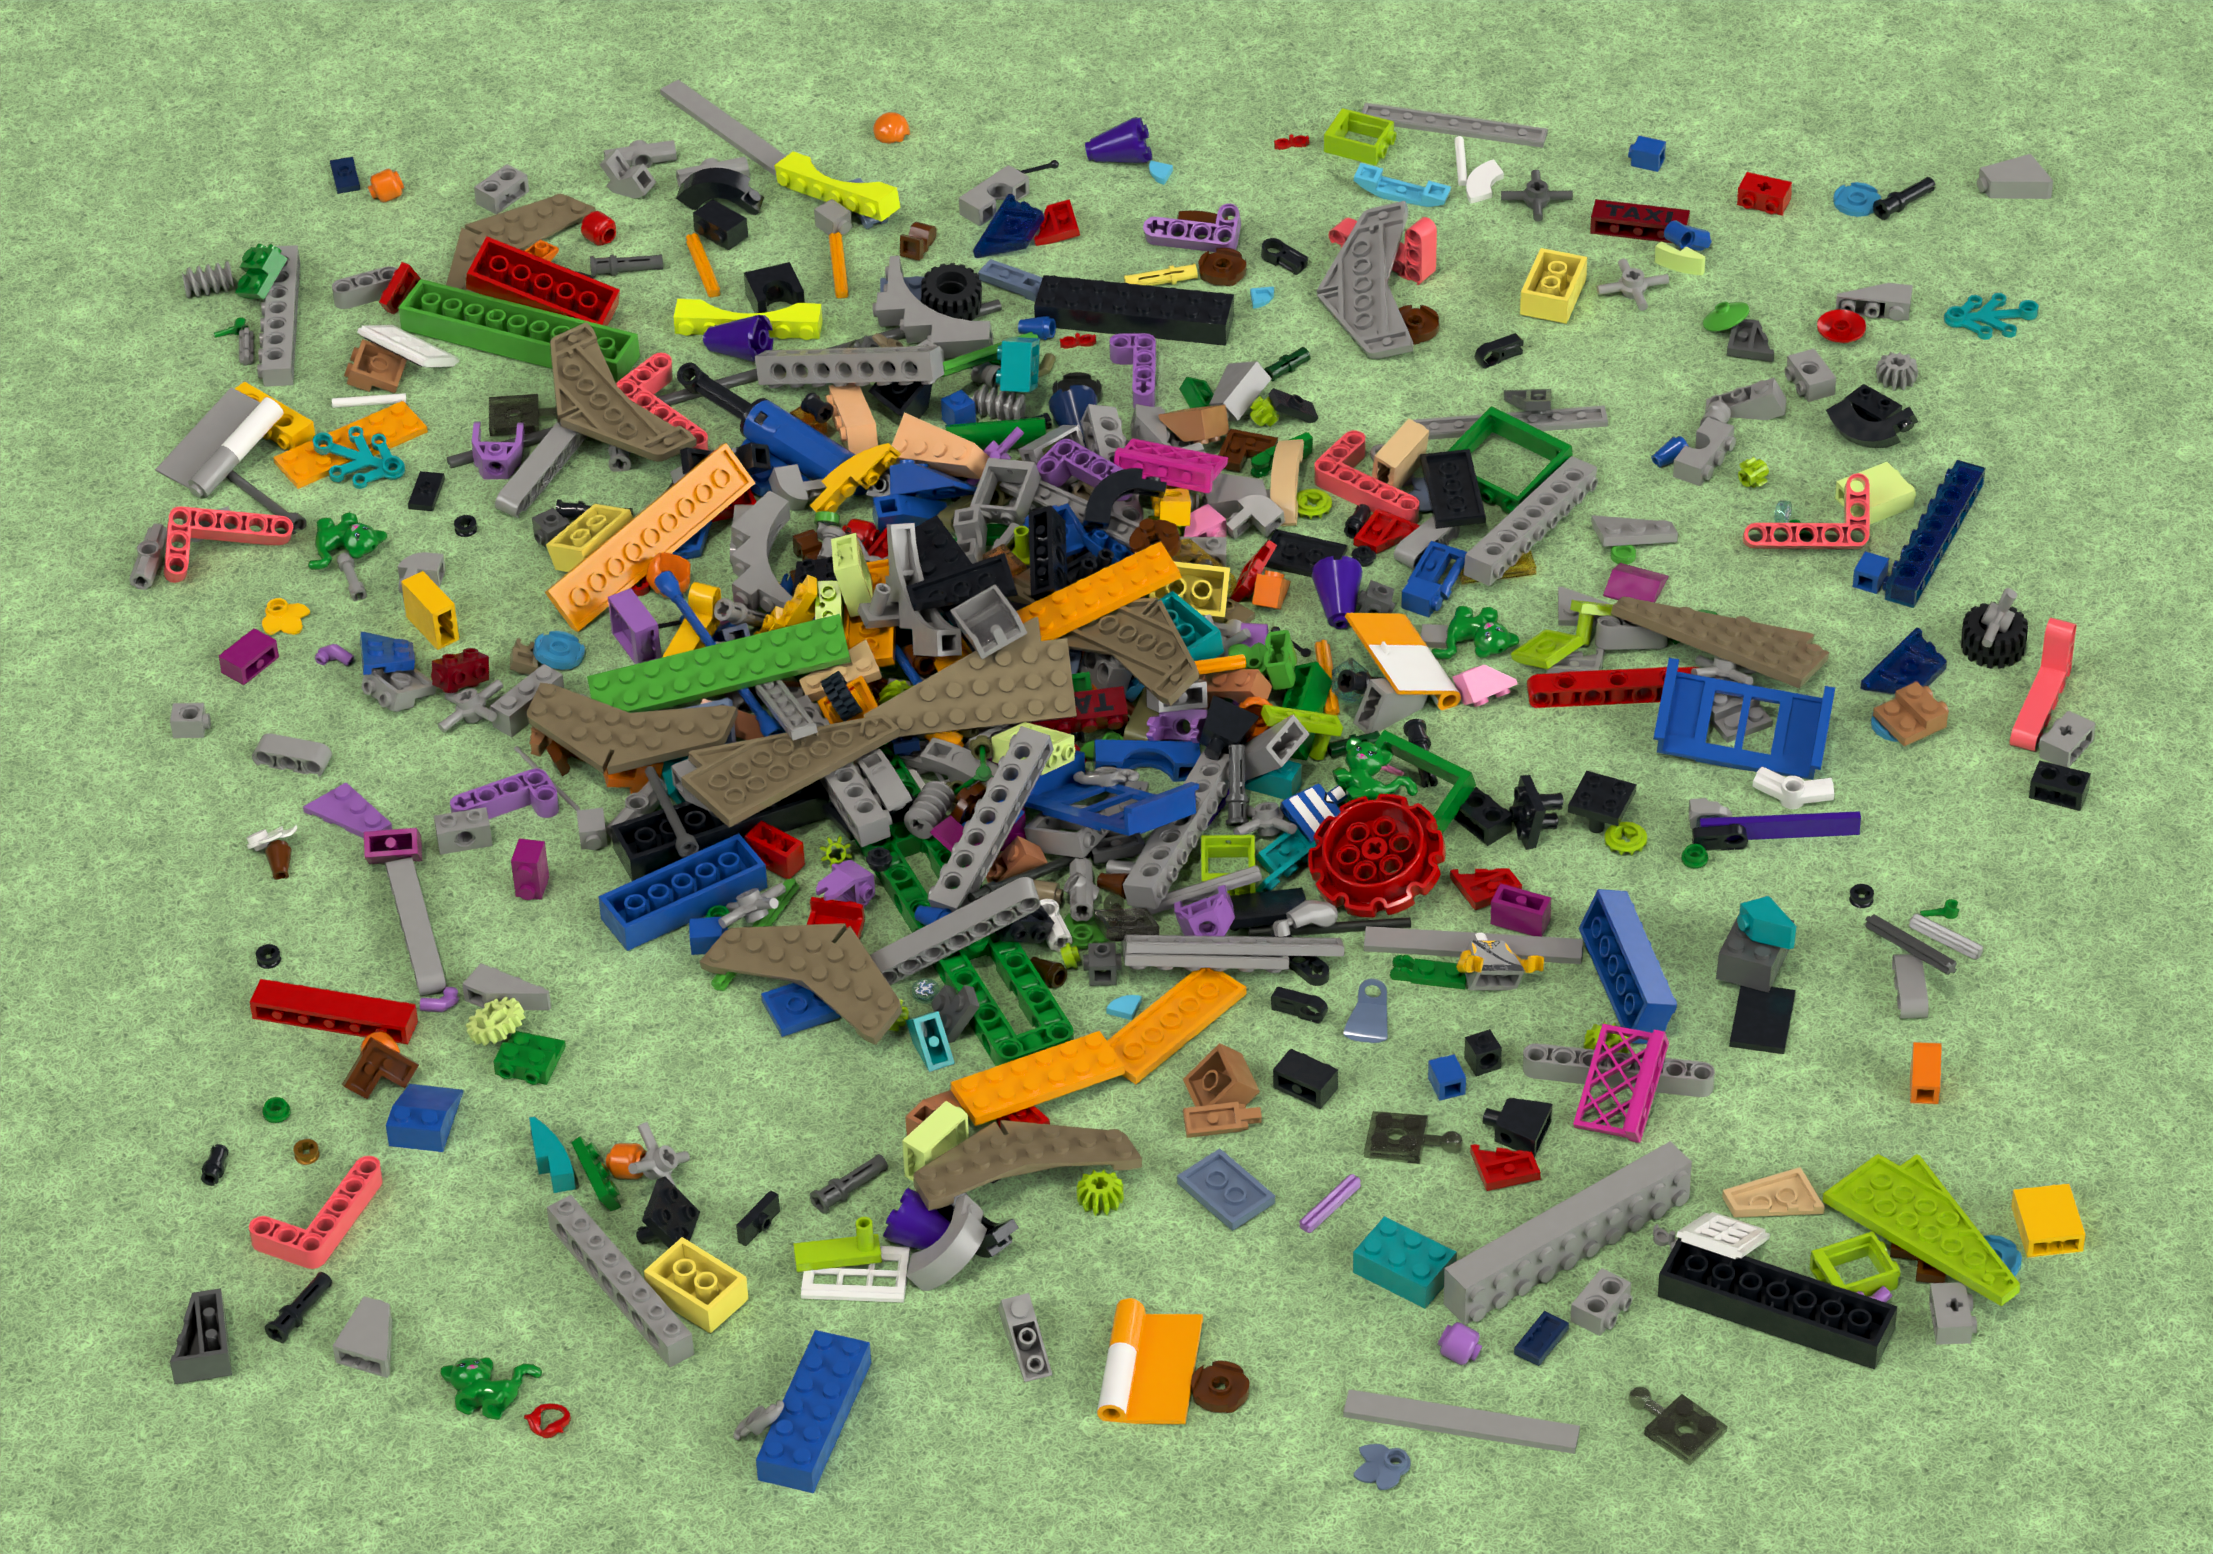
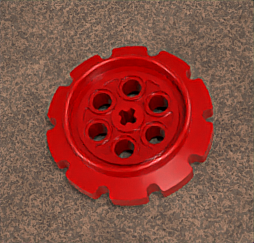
(1377, 855)

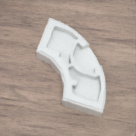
(1481, 179)

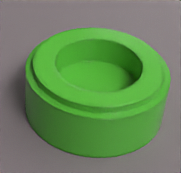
(827, 518)
(1623, 554)

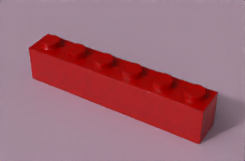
(332, 1010)

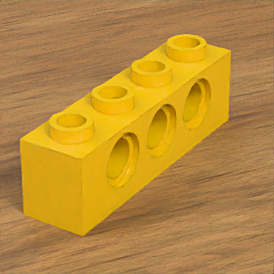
(290, 429)
(1174, 506)

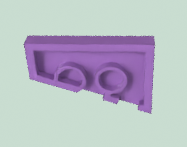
(349, 810)

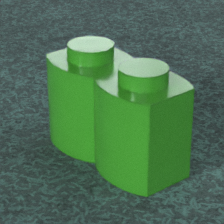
(1280, 659)

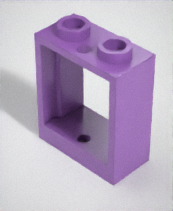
(634, 627)

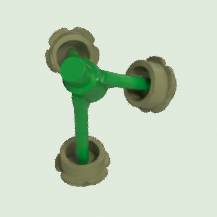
(982, 750)

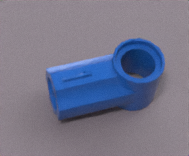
(1687, 236)

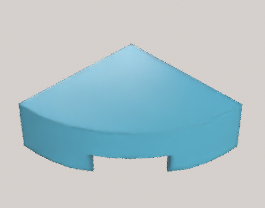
(1160, 171)
(1261, 295)
(1124, 1006)

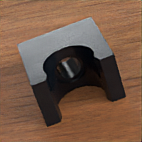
(772, 285)

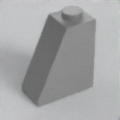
(2015, 179)
(1239, 387)
(1229, 489)
(1384, 707)
(1273, 747)
(367, 1338)

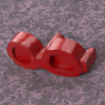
(1298, 141)
(1085, 340)

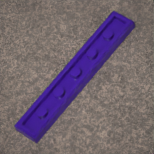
(1792, 825)

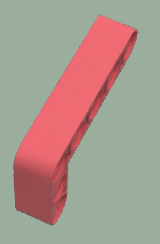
(1413, 259)
(646, 381)
(1337, 475)
(1818, 530)
(219, 532)
(2049, 682)
(315, 1244)

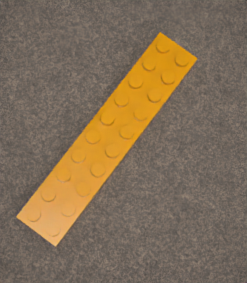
(656, 529)
(1095, 595)

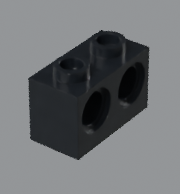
(2059, 785)
(1484, 817)
(1029, 929)

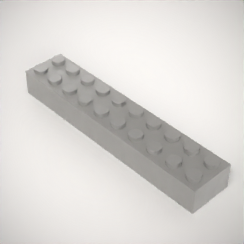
(1567, 1233)

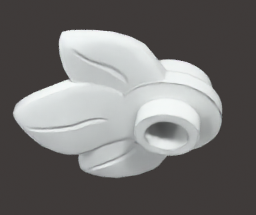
(261, 838)

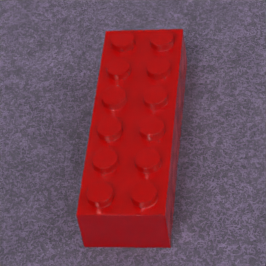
(538, 283)

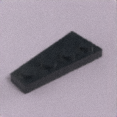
(962, 584)

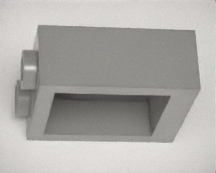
(1033, 451)
(1006, 471)
(1046, 834)

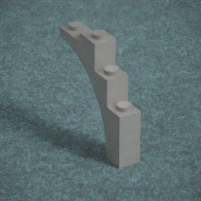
(918, 322)
(754, 537)
(929, 630)

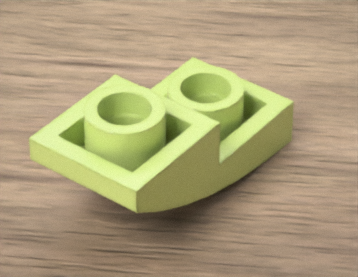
(1683, 261)

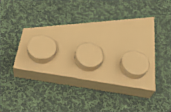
(861, 663)
(1774, 1196)

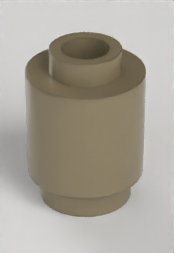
(1049, 890)

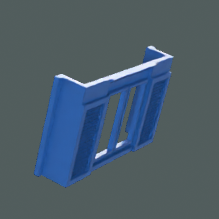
(1687, 711)
(1058, 790)

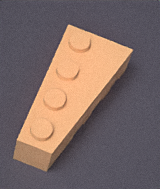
(852, 418)
(938, 449)

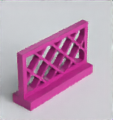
(1172, 464)
(1645, 1081)

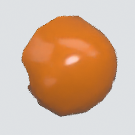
(891, 128)

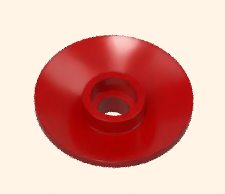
(1841, 326)

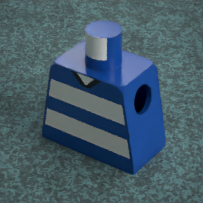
(1312, 807)

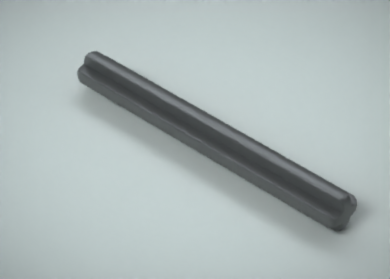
(1911, 944)

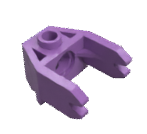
(502, 454)
(1170, 725)
(848, 883)
(1214, 909)

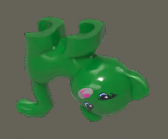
(354, 536)
(1487, 633)
(1366, 761)
(476, 1389)

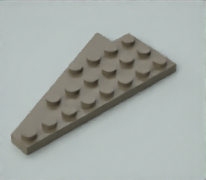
(1757, 646)
(1011, 686)
(755, 773)

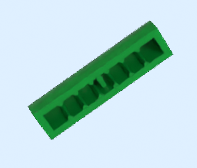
(985, 432)
(1308, 694)

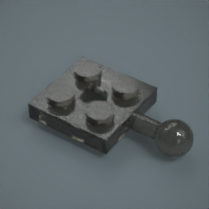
(524, 405)
(1118, 922)
(1414, 1137)
(1678, 1414)

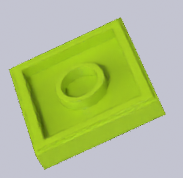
(1546, 649)

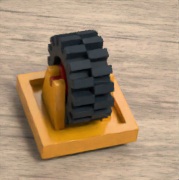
(844, 699)

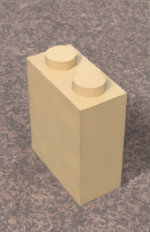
(1401, 454)

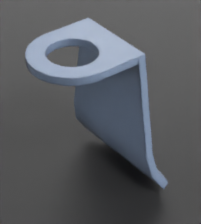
(1369, 1016)

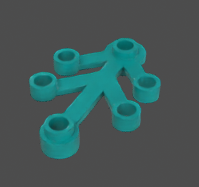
(1961, 316)
(361, 458)

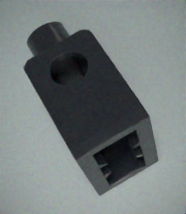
(1225, 727)
(1520, 1123)

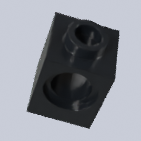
(1482, 1052)

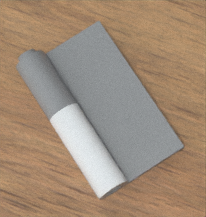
(219, 442)

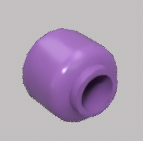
(1459, 1343)

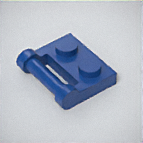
(1434, 563)

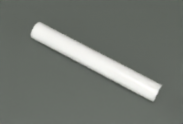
(1460, 161)
(368, 400)

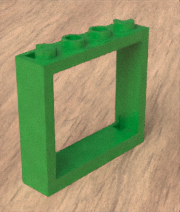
(1523, 435)
(1431, 763)

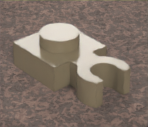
(522, 658)

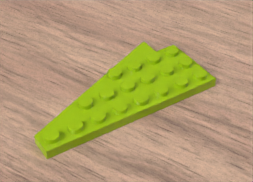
(1923, 1218)

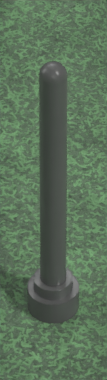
(297, 520)
(685, 843)

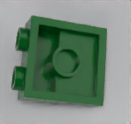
(261, 268)
(528, 1057)

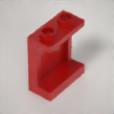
(837, 913)

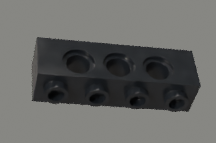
(1047, 552)

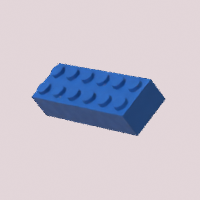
(681, 891)
(1627, 963)
(814, 1411)

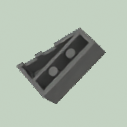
(204, 1342)

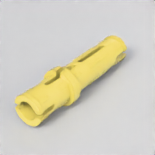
(1170, 275)

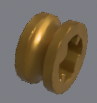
(306, 1144)

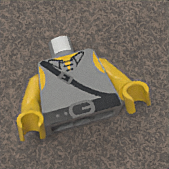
(1494, 965)

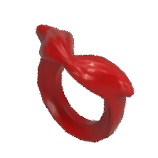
(553, 1428)

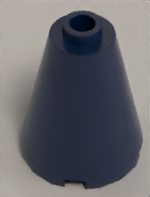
(1070, 405)

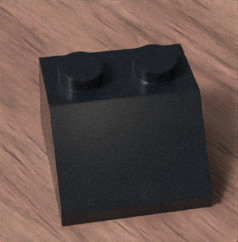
(909, 398)

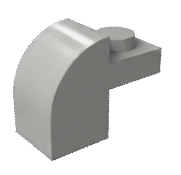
(626, 181)
(788, 484)
(1255, 511)
(430, 563)

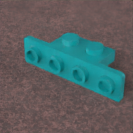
(1282, 858)

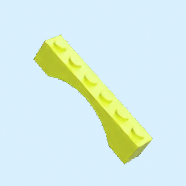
(869, 199)
(795, 321)

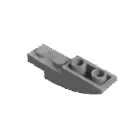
(946, 759)
(883, 780)

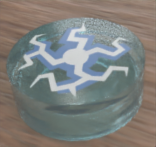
(1783, 511)
(925, 990)

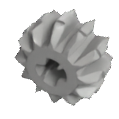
(1897, 370)

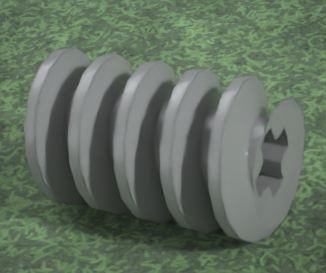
(207, 279)
(999, 405)
(928, 809)

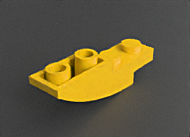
(861, 470)
(796, 611)

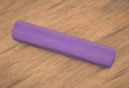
(1330, 1203)

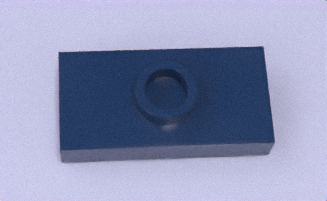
(345, 175)
(1541, 1338)

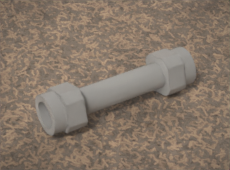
(347, 565)

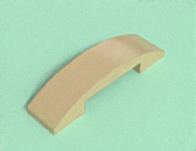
(1285, 478)

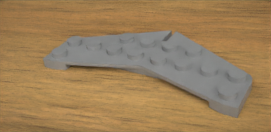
(1357, 284)

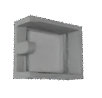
(988, 621)

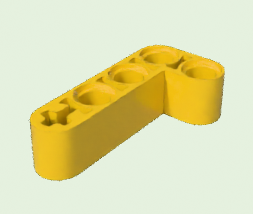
(702, 602)

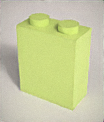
(1888, 492)

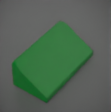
(1196, 392)

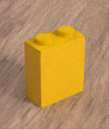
(430, 610)
(2048, 1220)

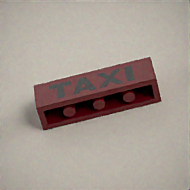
(1634, 220)
(1094, 711)

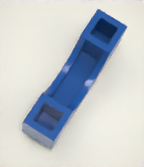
(1171, 757)

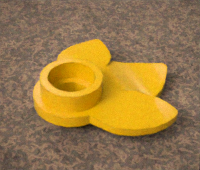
(284, 617)

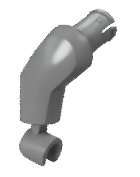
(827, 533)
(1310, 911)

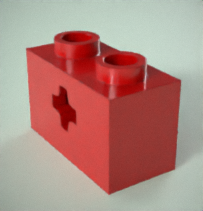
(1764, 193)
(776, 849)

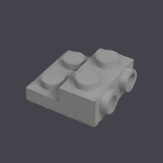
(398, 688)
(1727, 712)

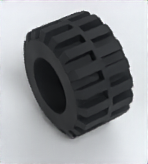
(952, 291)
(2006, 645)

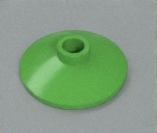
(1726, 316)

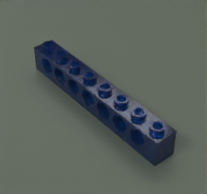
(1934, 533)

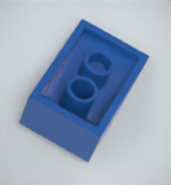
(925, 482)
(423, 1117)

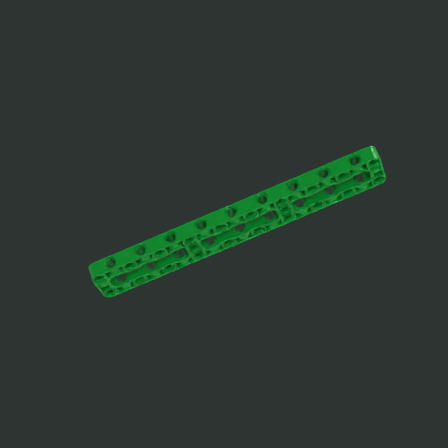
(956, 969)

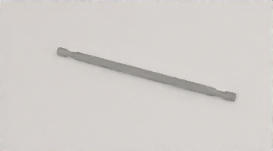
(559, 791)

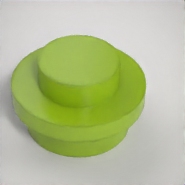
(1070, 955)

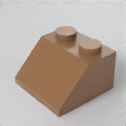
(1198, 424)
(1221, 1079)

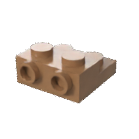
(374, 367)
(1912, 714)

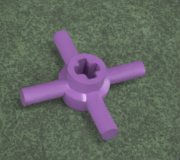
(997, 451)

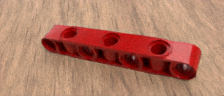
(1598, 687)

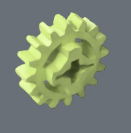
(495, 1021)

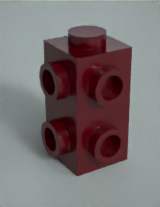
(460, 670)

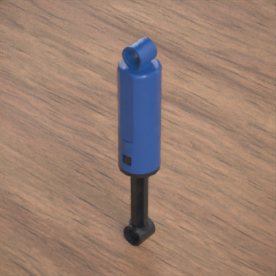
(773, 426)

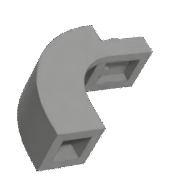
(952, 1251)

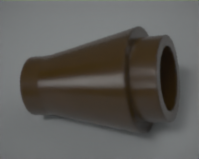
(1051, 972)

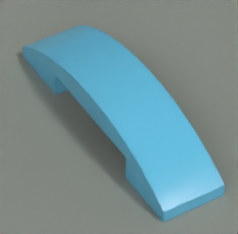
(1371, 179)

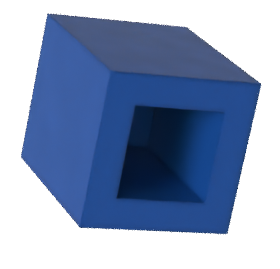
(1647, 153)
(958, 408)
(1870, 572)
(1421, 597)
(704, 934)
(1446, 1077)

